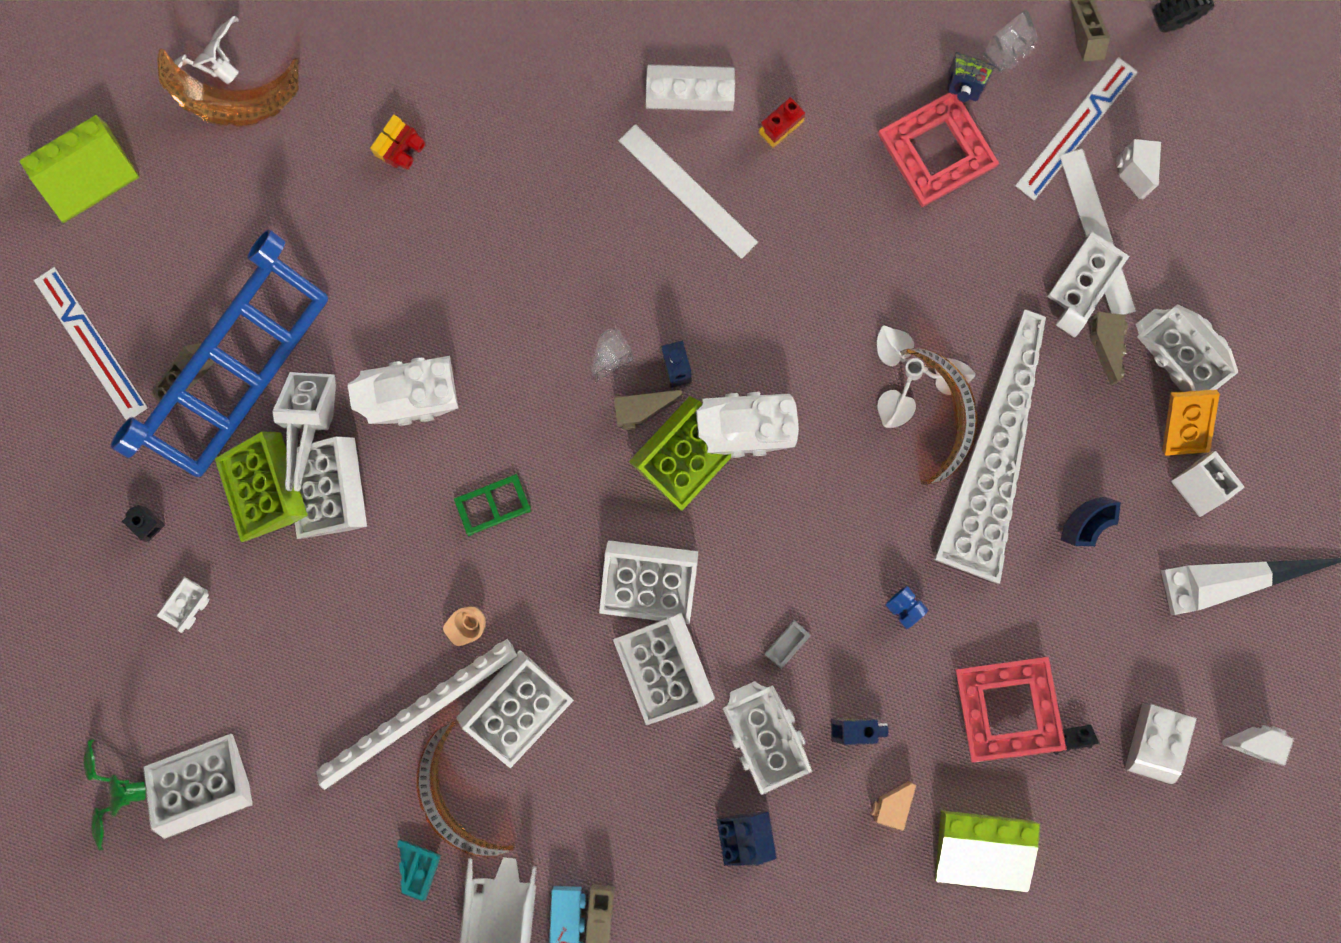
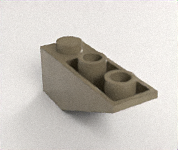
(1108, 341)
(176, 368)
(600, 914)

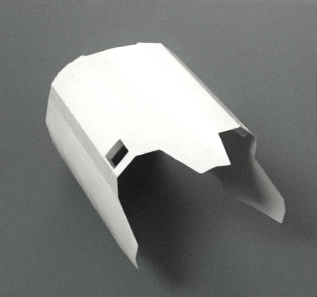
(503, 908)

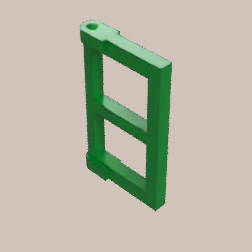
(469, 530)

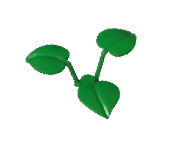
(118, 794)

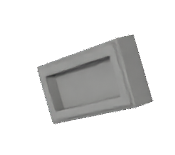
(787, 644)

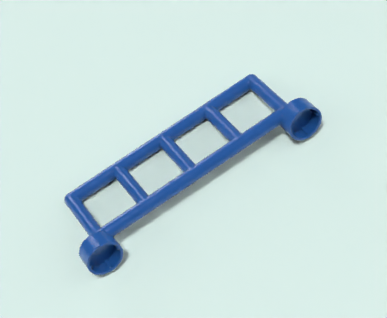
(265, 255)

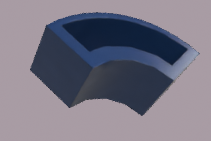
(1090, 521)

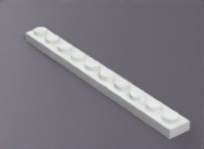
(415, 714)

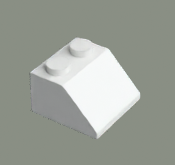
(1140, 166)
(1262, 743)

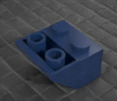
(746, 839)

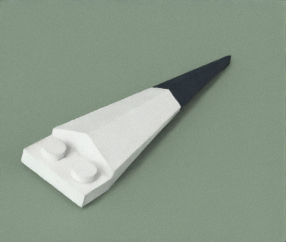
(1206, 585)

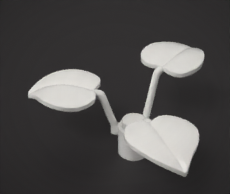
(220, 67)
(893, 406)

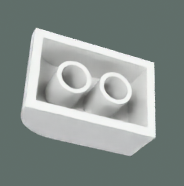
(1160, 743)

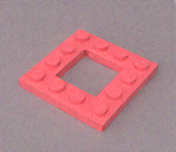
(946, 109)
(1049, 730)

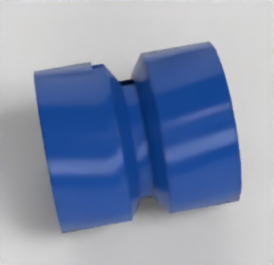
(906, 607)

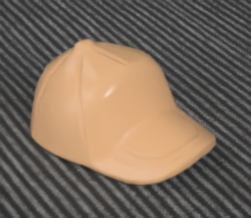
(465, 625)

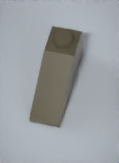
(1090, 30)
(639, 408)

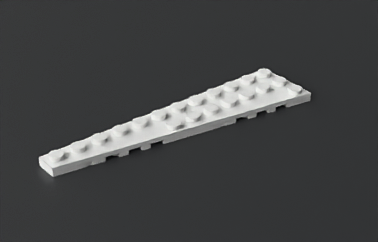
(983, 507)

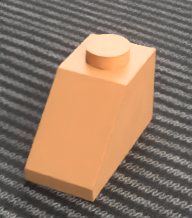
(894, 806)

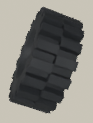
(1178, 13)

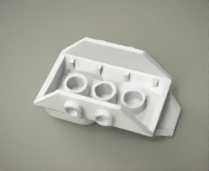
(1187, 348)
(405, 391)
(748, 424)
(766, 736)

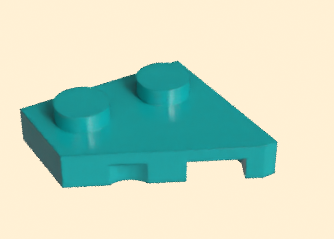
(417, 869)

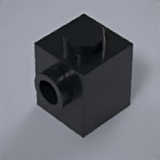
(142, 522)

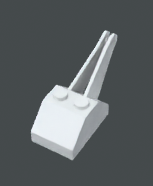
(304, 404)

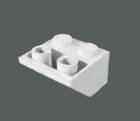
(1207, 483)

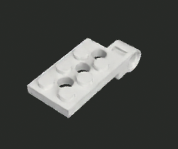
(1113, 259)

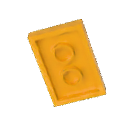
(1190, 422)

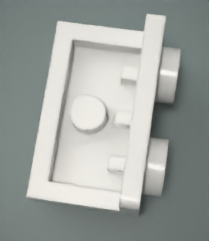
(184, 604)

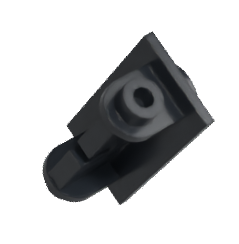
(1079, 738)

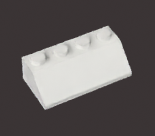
(690, 87)

